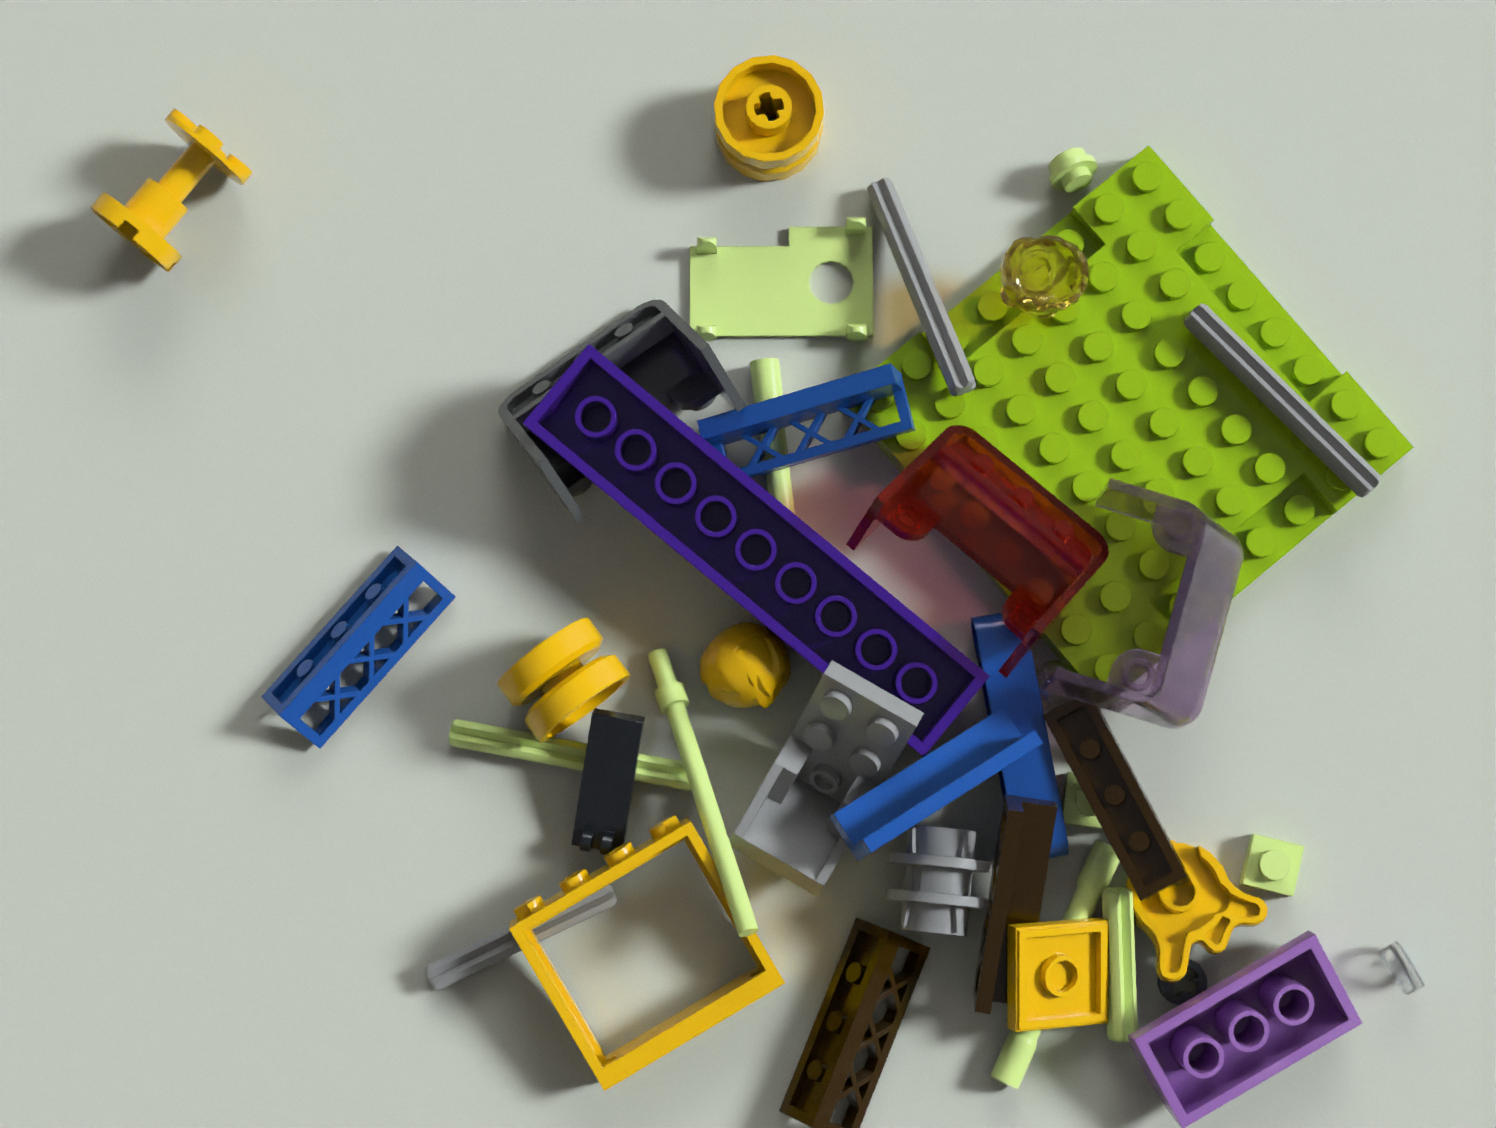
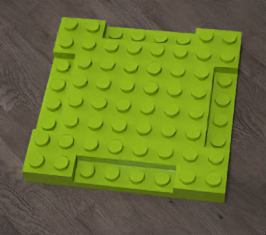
(1142, 401)

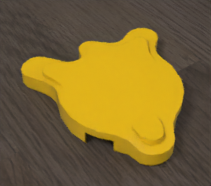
(1194, 912)

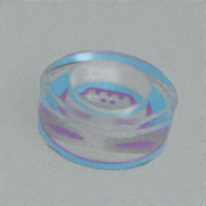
(1401, 968)

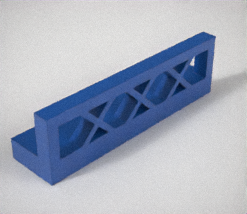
(810, 404)
(344, 638)
(932, 783)

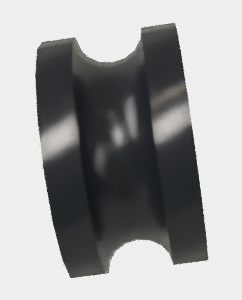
(1200, 985)

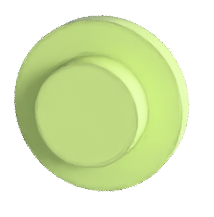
(1072, 170)

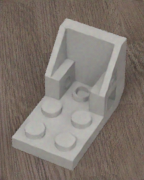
(831, 758)

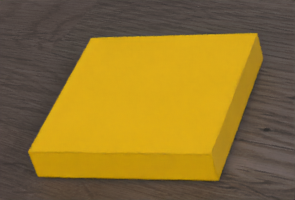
(1057, 974)

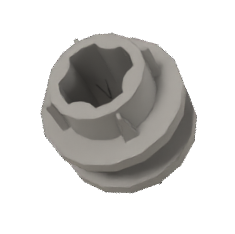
(938, 880)

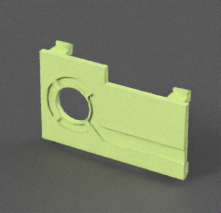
(768, 288)

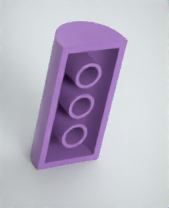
(1244, 1029)

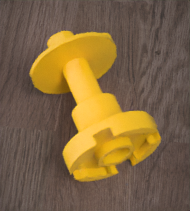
(159, 206)

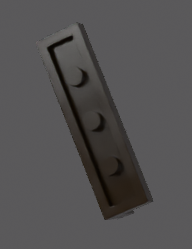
(1116, 798)
(1014, 889)
(847, 1026)

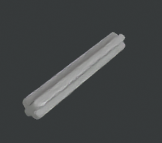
(503, 944)

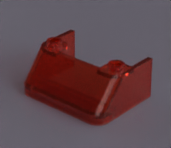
(999, 522)

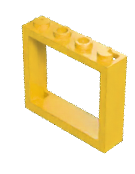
(680, 1027)

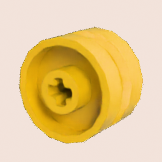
(762, 90)
(562, 679)

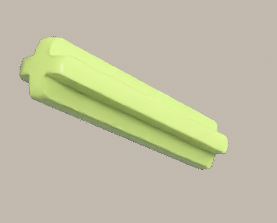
(1122, 991)

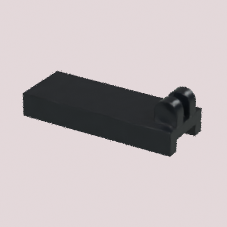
(607, 780)

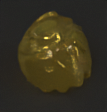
(1043, 275)

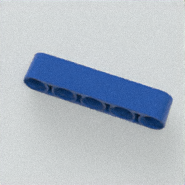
(1020, 696)

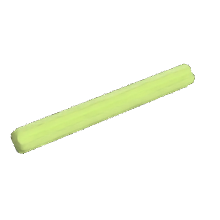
(556, 752)

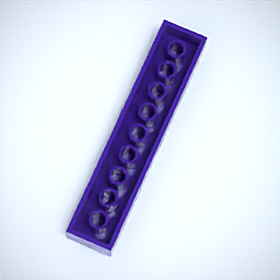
(749, 542)

